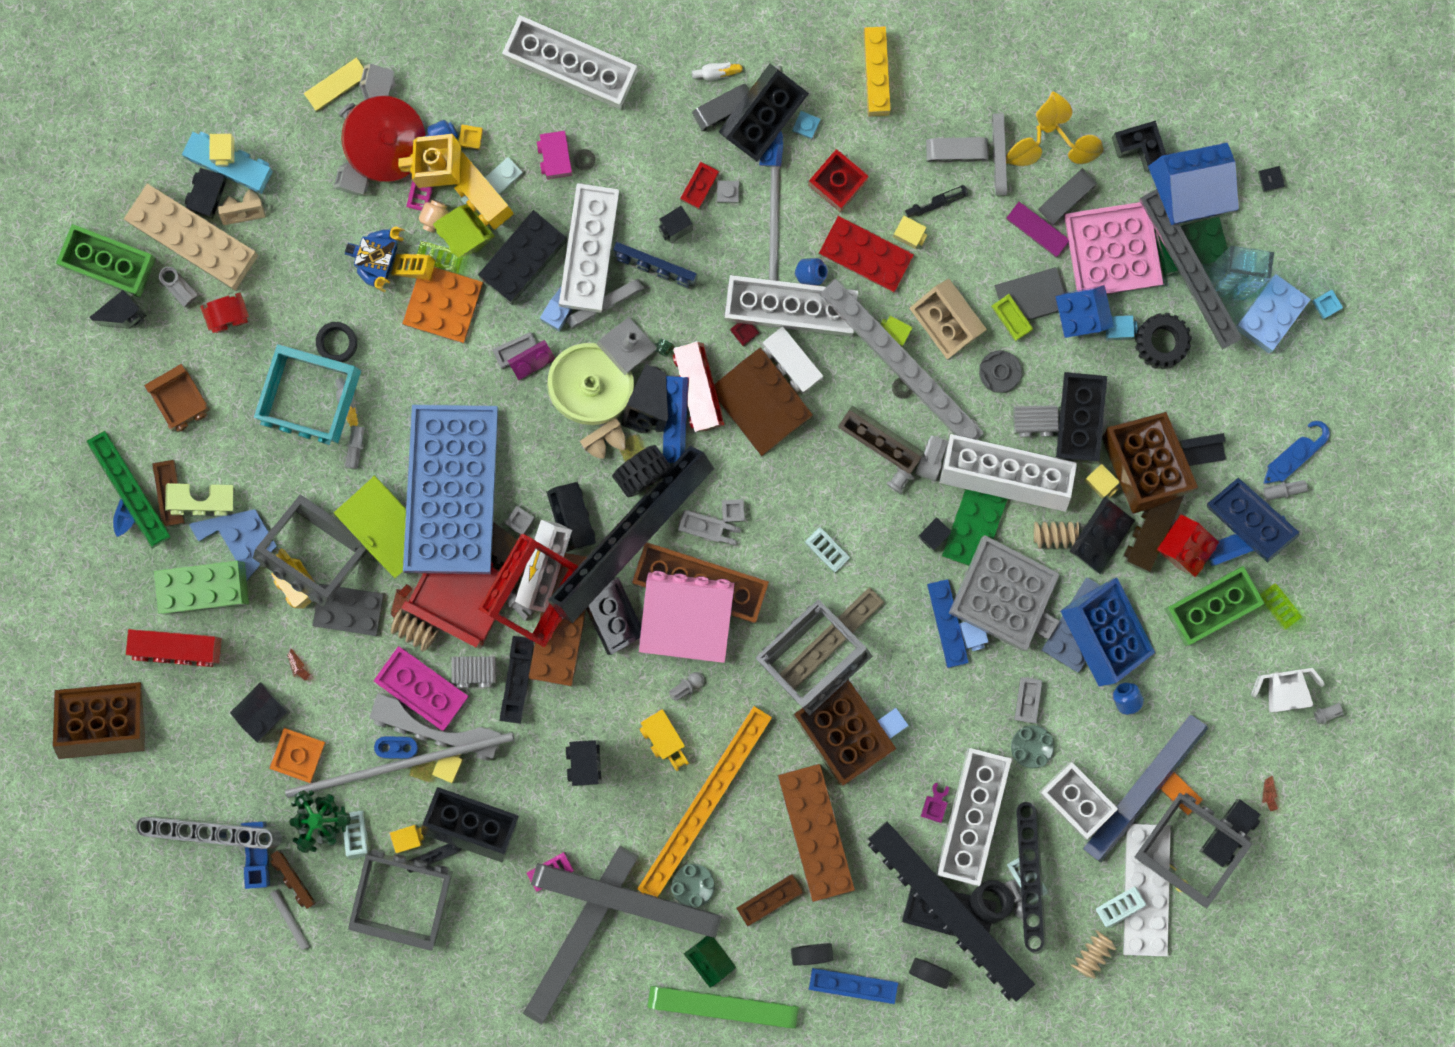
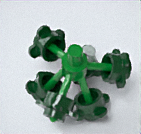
(304, 821)

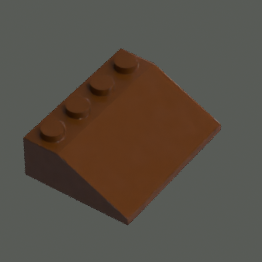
(761, 402)
(1148, 461)
(98, 720)
(845, 734)

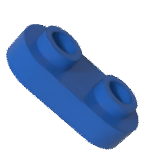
(396, 747)

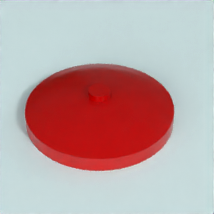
(379, 135)

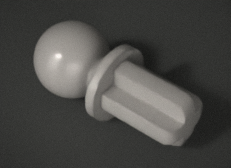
(695, 681)
(1016, 892)

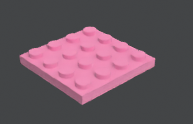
(1113, 248)

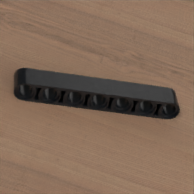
(1027, 867)

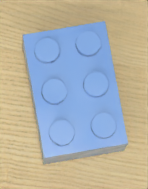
(1272, 313)

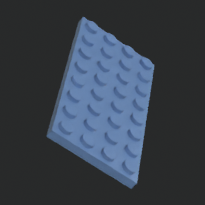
(450, 489)

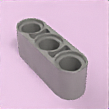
(960, 149)

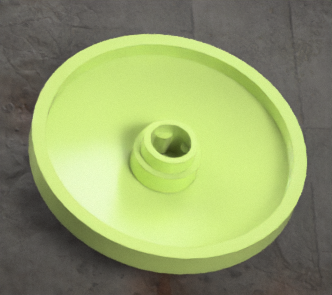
(588, 385)

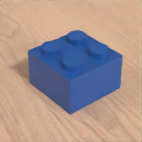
(1084, 311)

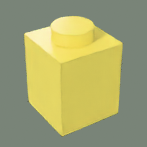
(221, 149)
(910, 232)
(1102, 482)
(448, 768)

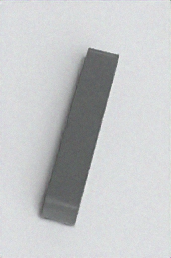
(199, 832)

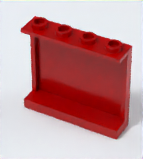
(453, 604)

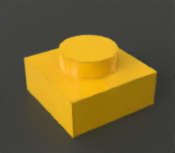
(470, 137)

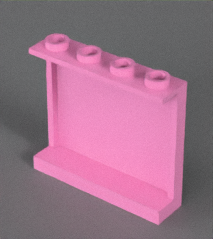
(686, 616)

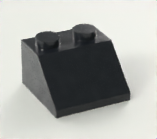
(119, 312)
(259, 713)

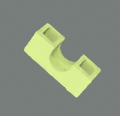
(179, 500)

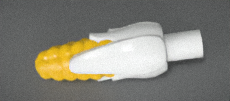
(716, 71)

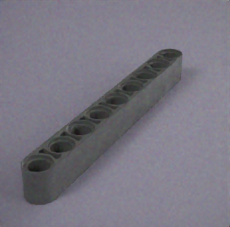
(626, 900)
(577, 940)

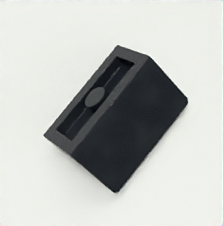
(1204, 449)

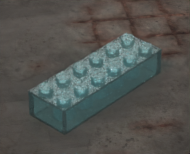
(1241, 271)

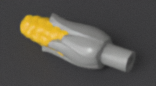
(352, 414)

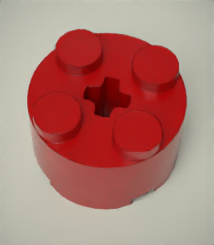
(225, 312)

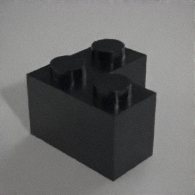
(1141, 139)

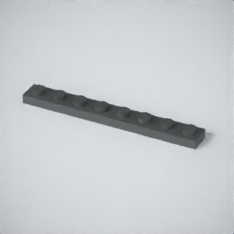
(1191, 271)

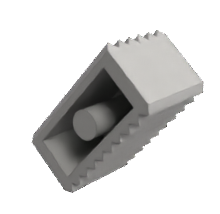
(1035, 420)
(473, 670)

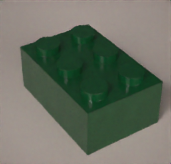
(1204, 237)

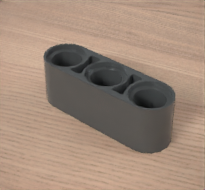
(719, 108)
(1067, 196)

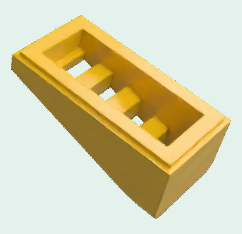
(426, 269)

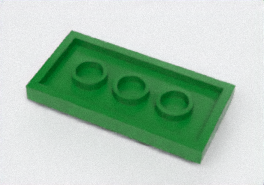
(976, 517)

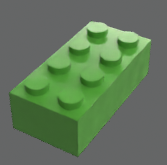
(106, 260)
(201, 587)
(1214, 606)

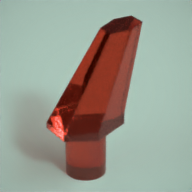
(399, 599)
(297, 666)
(1269, 794)

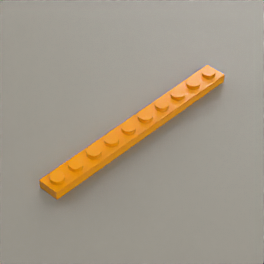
(704, 802)

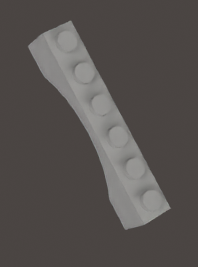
(374, 82)
(392, 712)

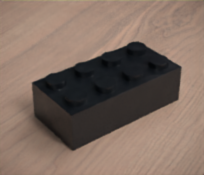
(763, 112)
(522, 257)
(1081, 417)
(584, 763)
(469, 824)

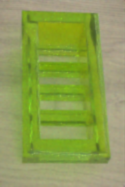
(455, 264)
(1285, 601)

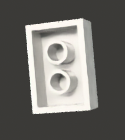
(1078, 800)

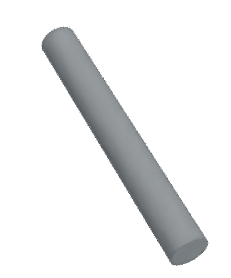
(289, 919)

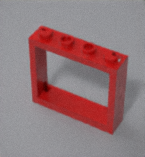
(506, 581)

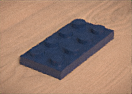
(648, 262)
(1253, 519)

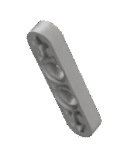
(999, 154)
(618, 295)

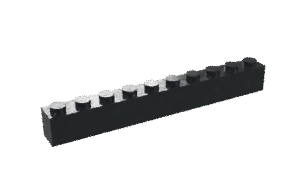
(631, 534)
(950, 911)

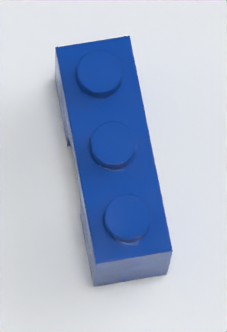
(257, 863)

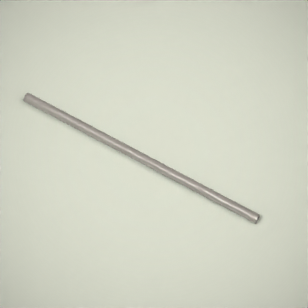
(774, 217)
(402, 764)

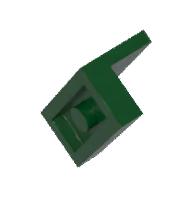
(710, 960)

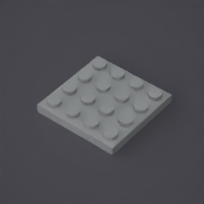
(1004, 593)

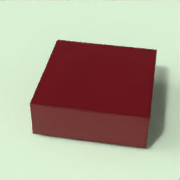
(744, 332)

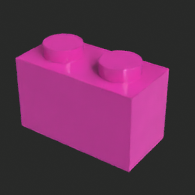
(555, 155)

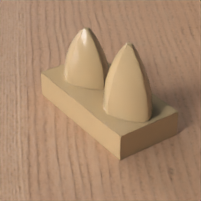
(248, 209)
(610, 432)

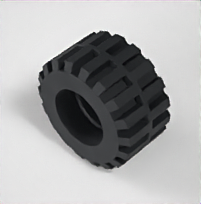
(1176, 328)
(641, 471)

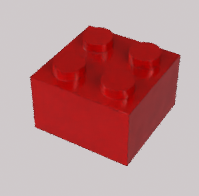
(838, 180)
(1188, 545)

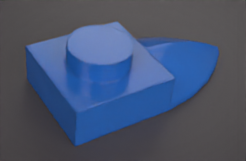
(773, 155)
(122, 520)

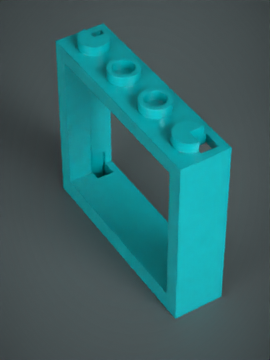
(272, 382)

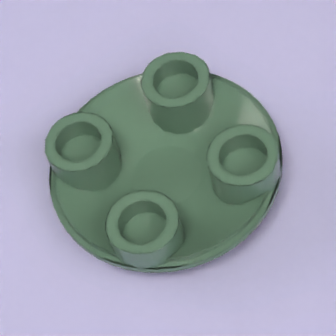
(1032, 746)
(693, 885)

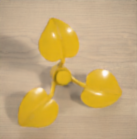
(1051, 113)

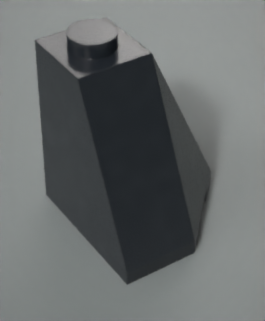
(648, 402)

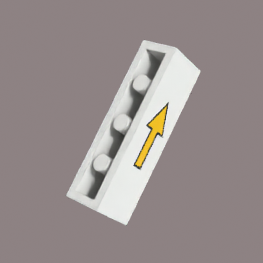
(542, 570)

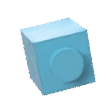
(1123, 328)

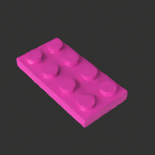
(421, 688)

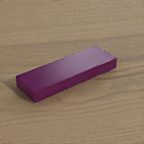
(1037, 229)

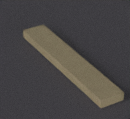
(831, 639)

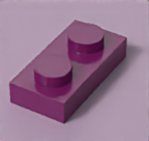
(531, 360)

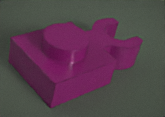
(934, 807)

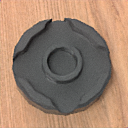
(1000, 371)

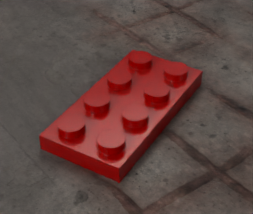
(865, 254)

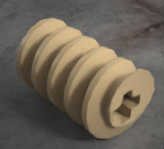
(1055, 535)
(413, 631)
(1094, 955)

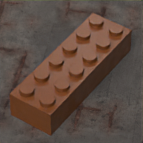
(747, 592)
(559, 658)
(816, 832)

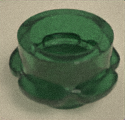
(664, 347)

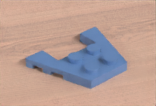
(241, 534)

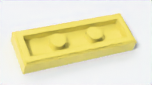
(335, 85)

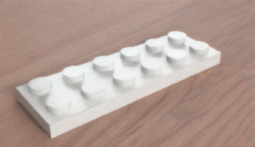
(588, 248)
(1147, 928)

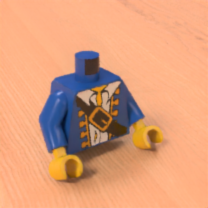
(375, 256)

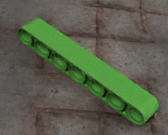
(723, 1007)

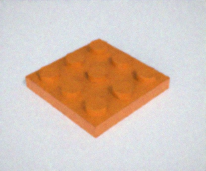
(443, 304)

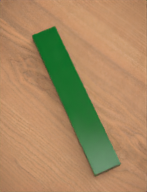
(128, 489)

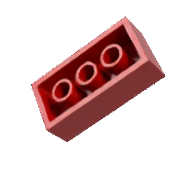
(173, 646)

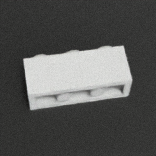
(791, 361)

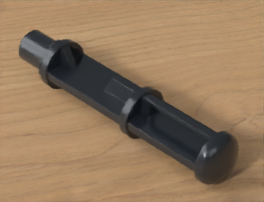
(937, 201)
(437, 854)

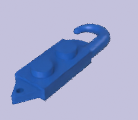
(1296, 455)

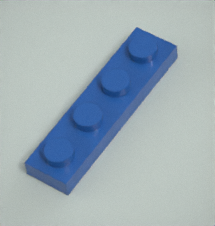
(675, 429)
(947, 624)
(853, 985)

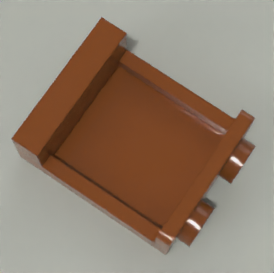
(177, 398)

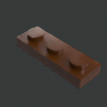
(165, 473)
(292, 880)
(769, 900)

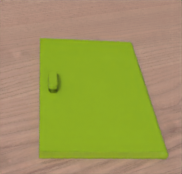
(377, 520)

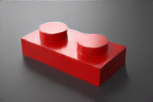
(699, 185)

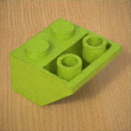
(463, 231)

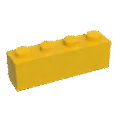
(876, 71)
(481, 195)

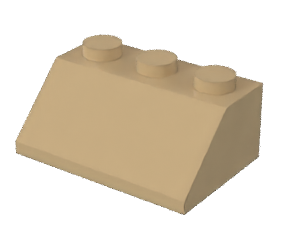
(947, 318)

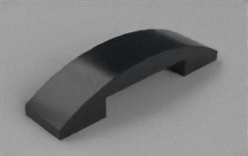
(517, 680)

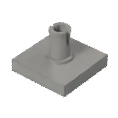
(626, 346)

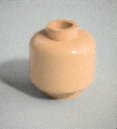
(431, 213)

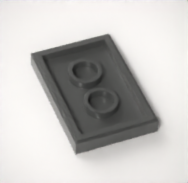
(1033, 292)

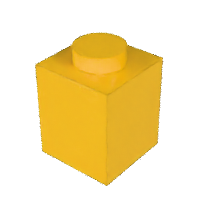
(407, 838)

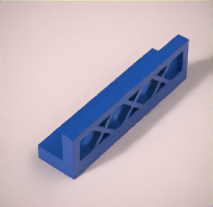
(1229, 548)

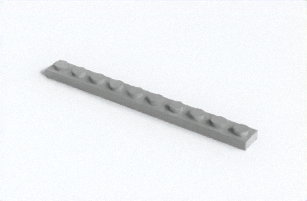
(899, 361)

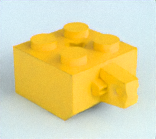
(434, 161)

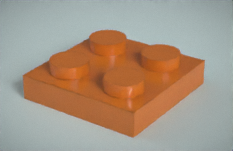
(297, 755)

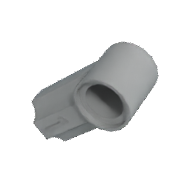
(179, 287)
(930, 462)

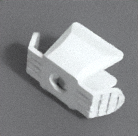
(1288, 689)

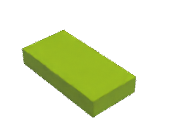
(1012, 317)

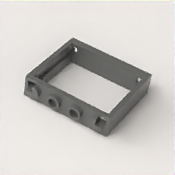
(329, 525)
(831, 681)
(1222, 825)
(392, 933)

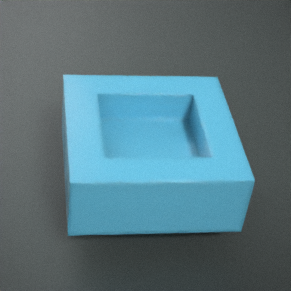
(806, 125)
(1327, 304)

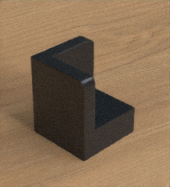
(934, 534)

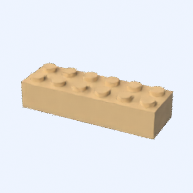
(191, 237)

